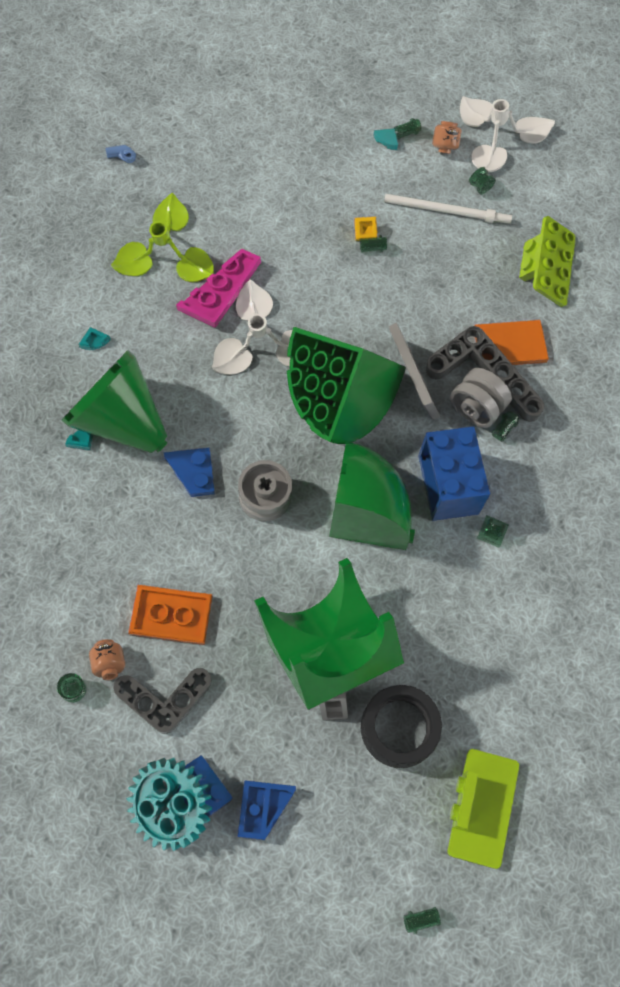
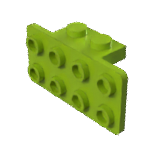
(549, 261)
(483, 808)

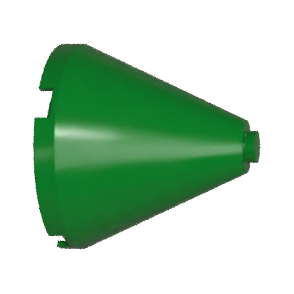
(120, 408)

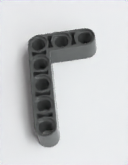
(498, 363)

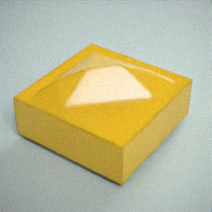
(365, 227)

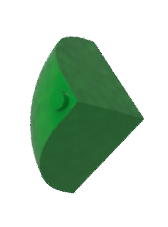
(339, 386)
(371, 501)

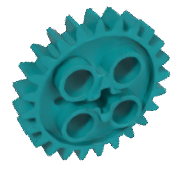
(187, 819)

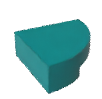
(387, 138)
(93, 339)
(79, 440)

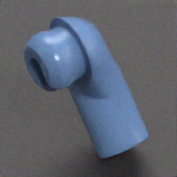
(122, 151)

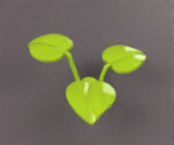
(169, 215)

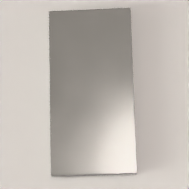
(414, 371)

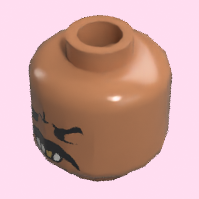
(447, 137)
(106, 659)

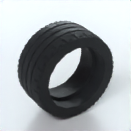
(423, 704)

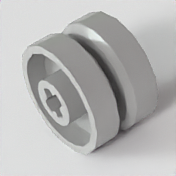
(481, 397)
(265, 490)

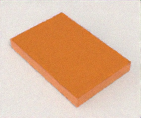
(519, 341)
(171, 614)

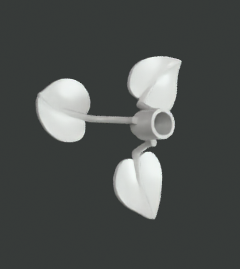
(476, 112)
(251, 305)

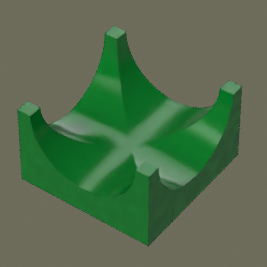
(333, 642)

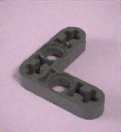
(168, 707)

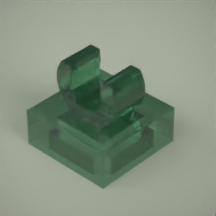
(492, 531)

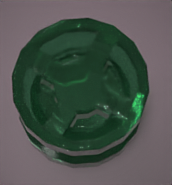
(482, 180)
(75, 691)

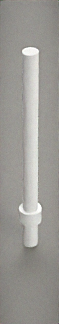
(489, 215)

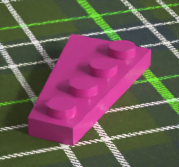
(221, 289)

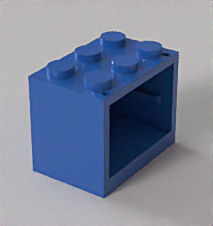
(453, 473)

